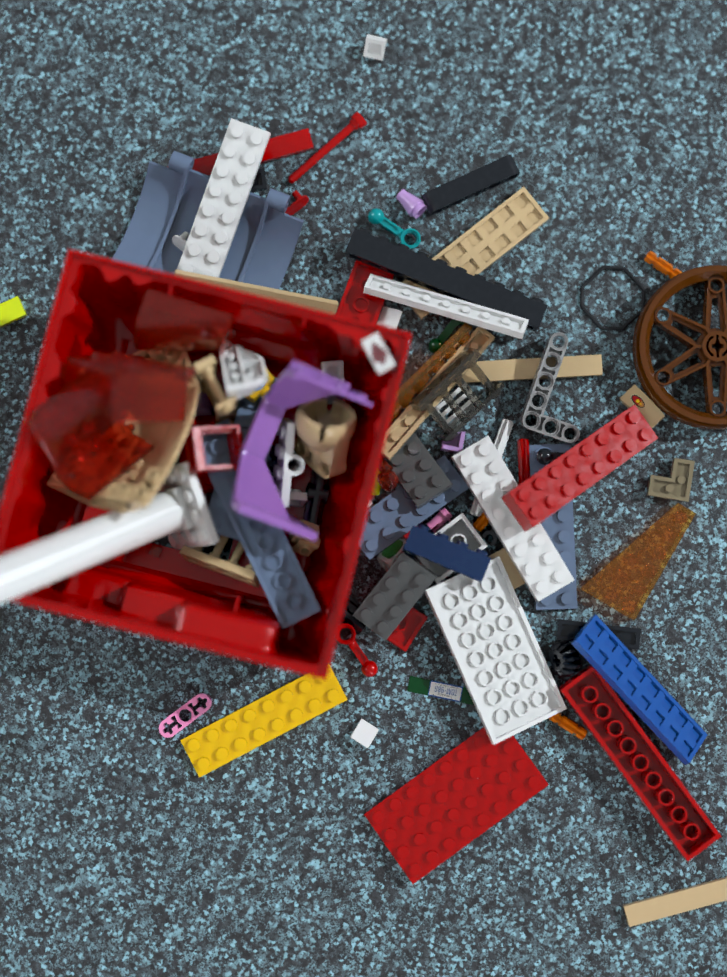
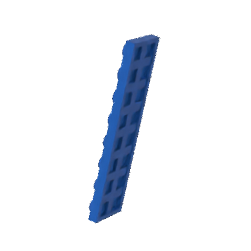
(639, 689)

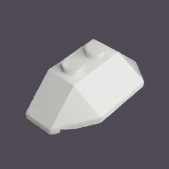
(242, 371)

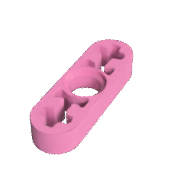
(169, 719)

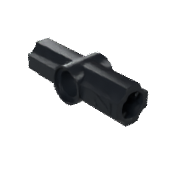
(317, 497)

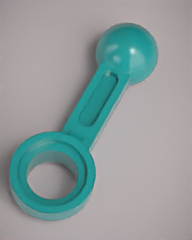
(377, 217)

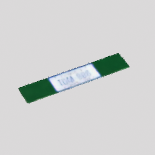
(439, 690)

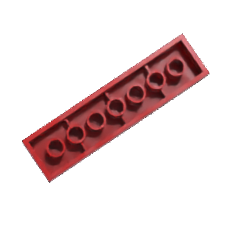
(579, 468)

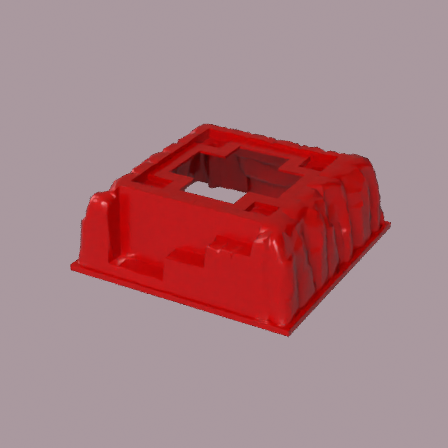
(167, 594)

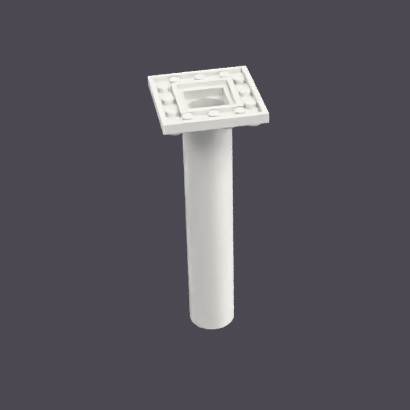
(174, 511)

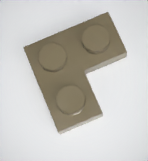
(675, 487)

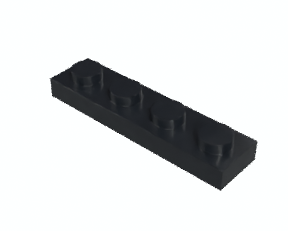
(568, 630)

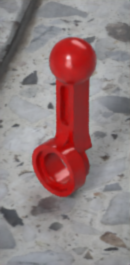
(369, 668)

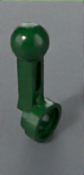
(437, 343)

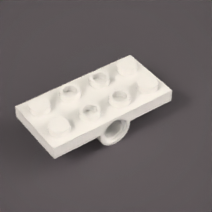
(284, 454)

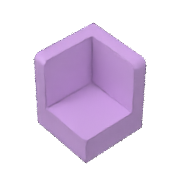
(454, 445)

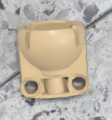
(324, 435)

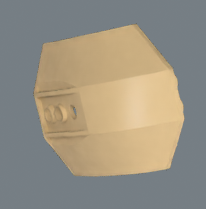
(139, 486)

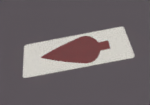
(378, 353)

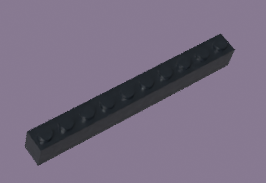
(441, 277)

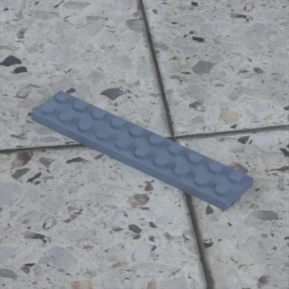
(263, 544)

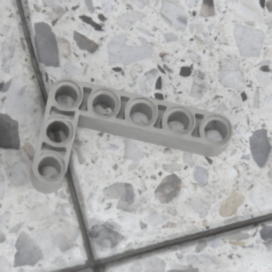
(544, 392)

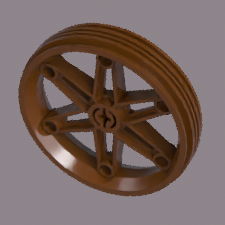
(708, 356)

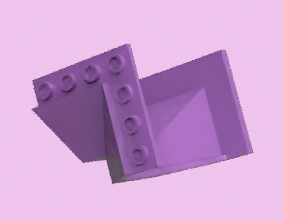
(254, 487)

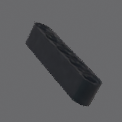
(470, 184)

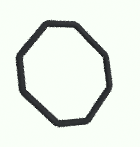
(594, 276)

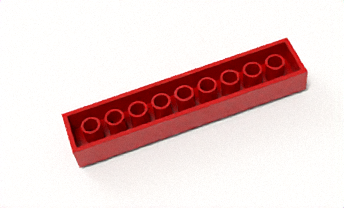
(639, 762)

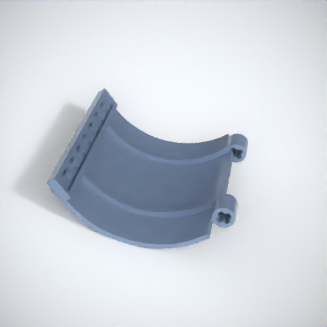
(169, 207)

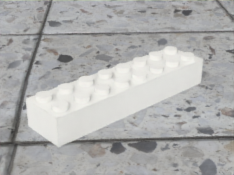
(529, 550)

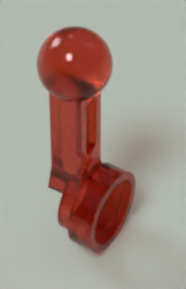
(385, 473)

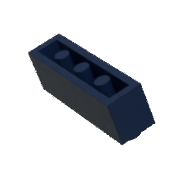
(447, 553)

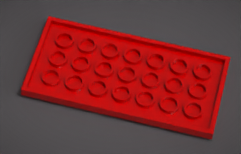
(454, 802)

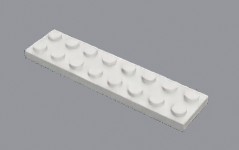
(224, 199)

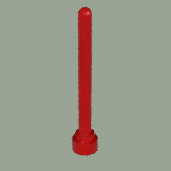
(356, 122)

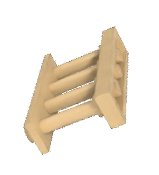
(206, 376)
(215, 563)

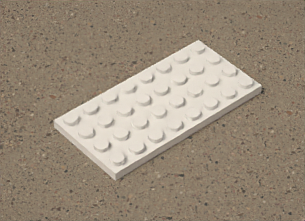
(495, 651)

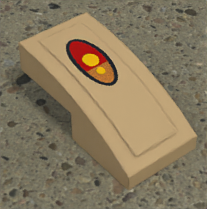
(645, 405)

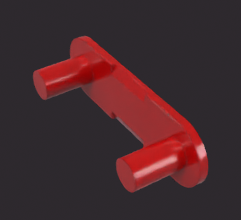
(300, 202)

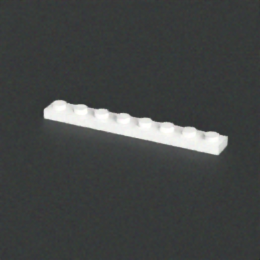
(446, 306)

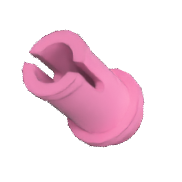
(439, 520)

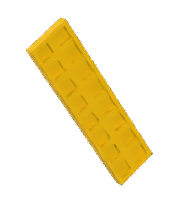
(262, 721)

